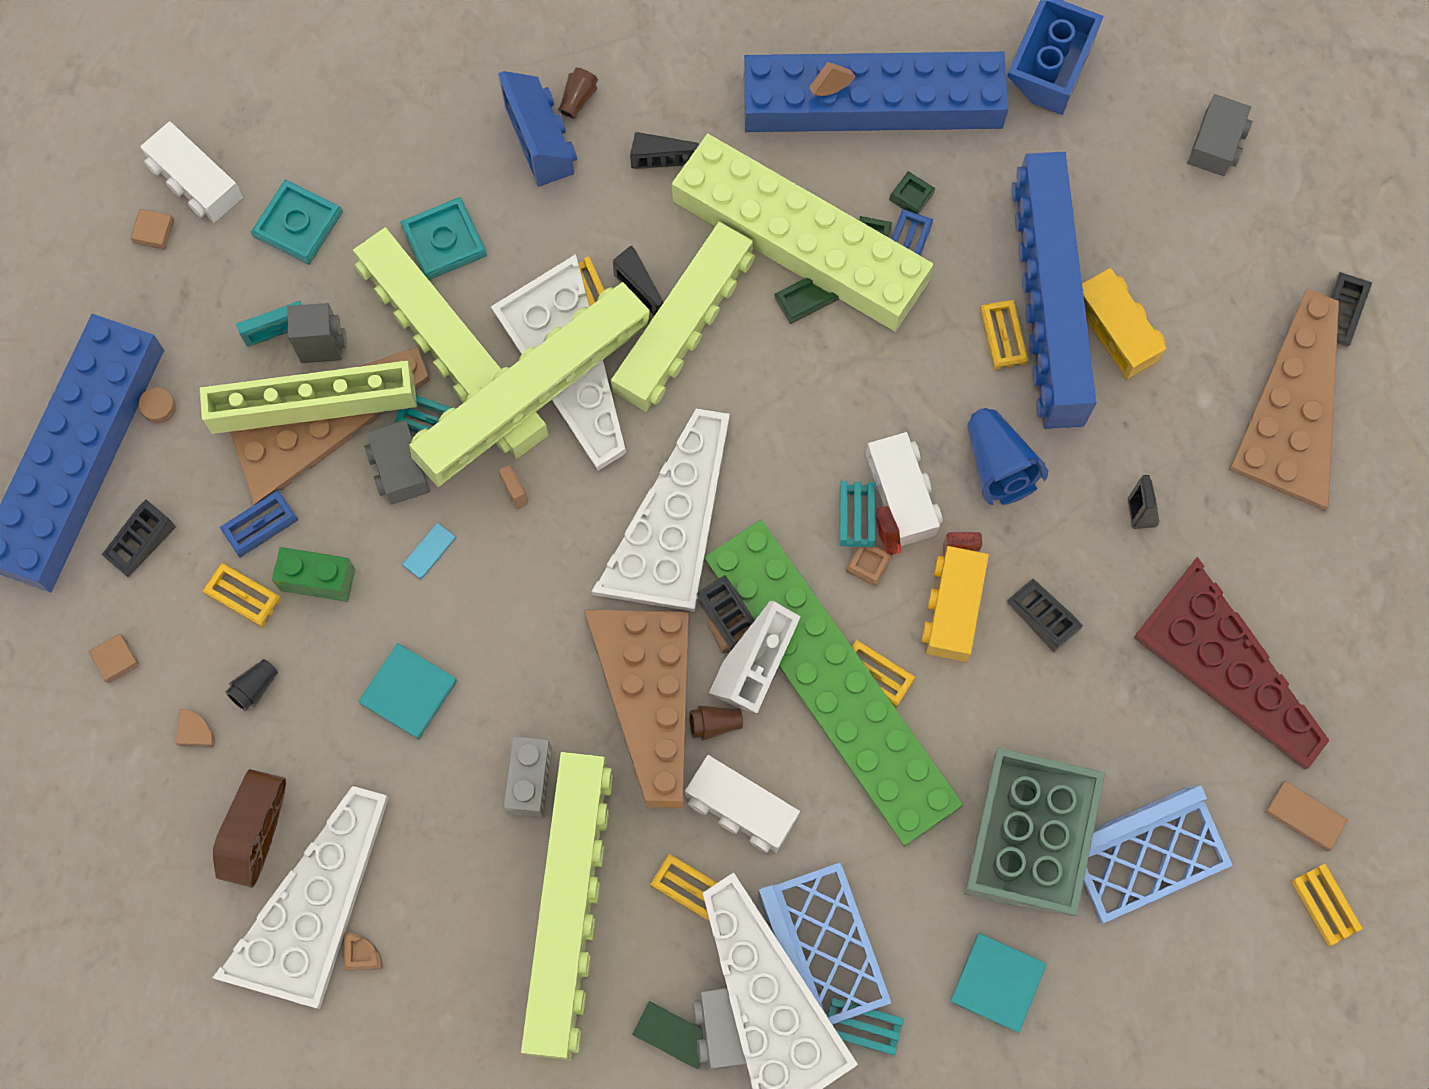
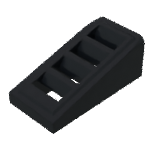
(659, 151)
(631, 271)
(1354, 284)
(1143, 504)
(147, 546)
(712, 590)
(1063, 616)

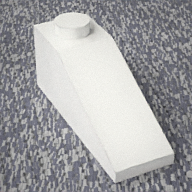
(755, 658)

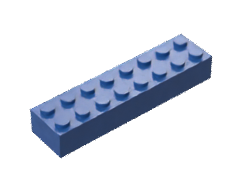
(886, 94)
(1054, 291)
(73, 449)

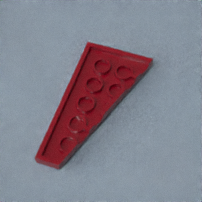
(1221, 656)

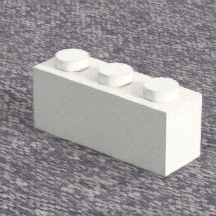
(190, 173)
(904, 487)
(741, 805)

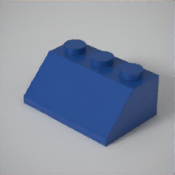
(1054, 53)
(537, 127)

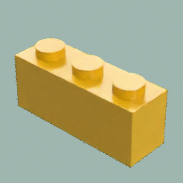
(1121, 324)
(955, 603)

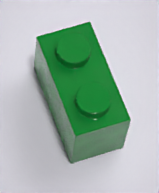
(313, 574)

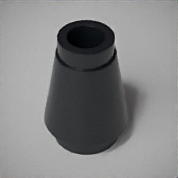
(251, 685)

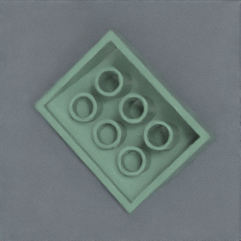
(1035, 833)

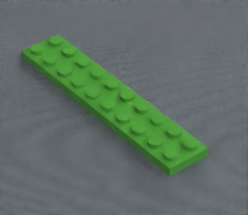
(839, 688)

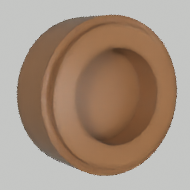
(157, 404)

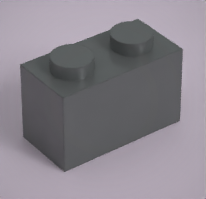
(1220, 134)
(315, 333)
(399, 474)

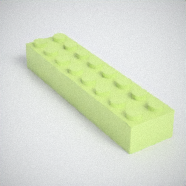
(802, 232)
(566, 907)

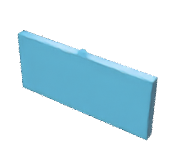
(429, 551)

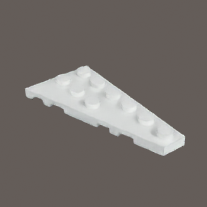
(588, 402)
(669, 534)
(305, 920)
(776, 1015)

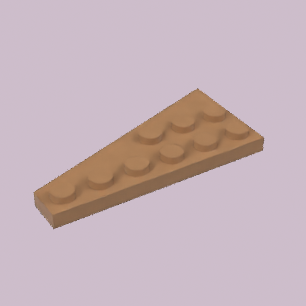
(1293, 420)
(282, 452)
(647, 681)

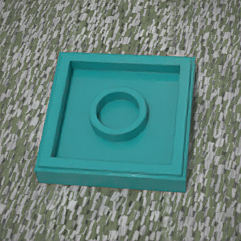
(296, 222)
(443, 238)
(408, 691)
(998, 983)

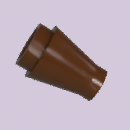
(578, 90)
(714, 721)

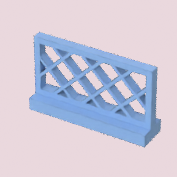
(1144, 821)
(784, 930)

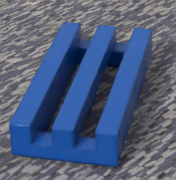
(916, 219)
(264, 534)

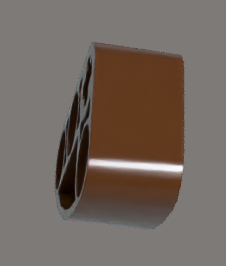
(249, 828)

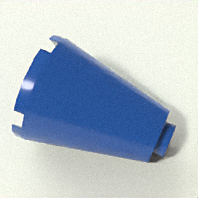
(1003, 459)

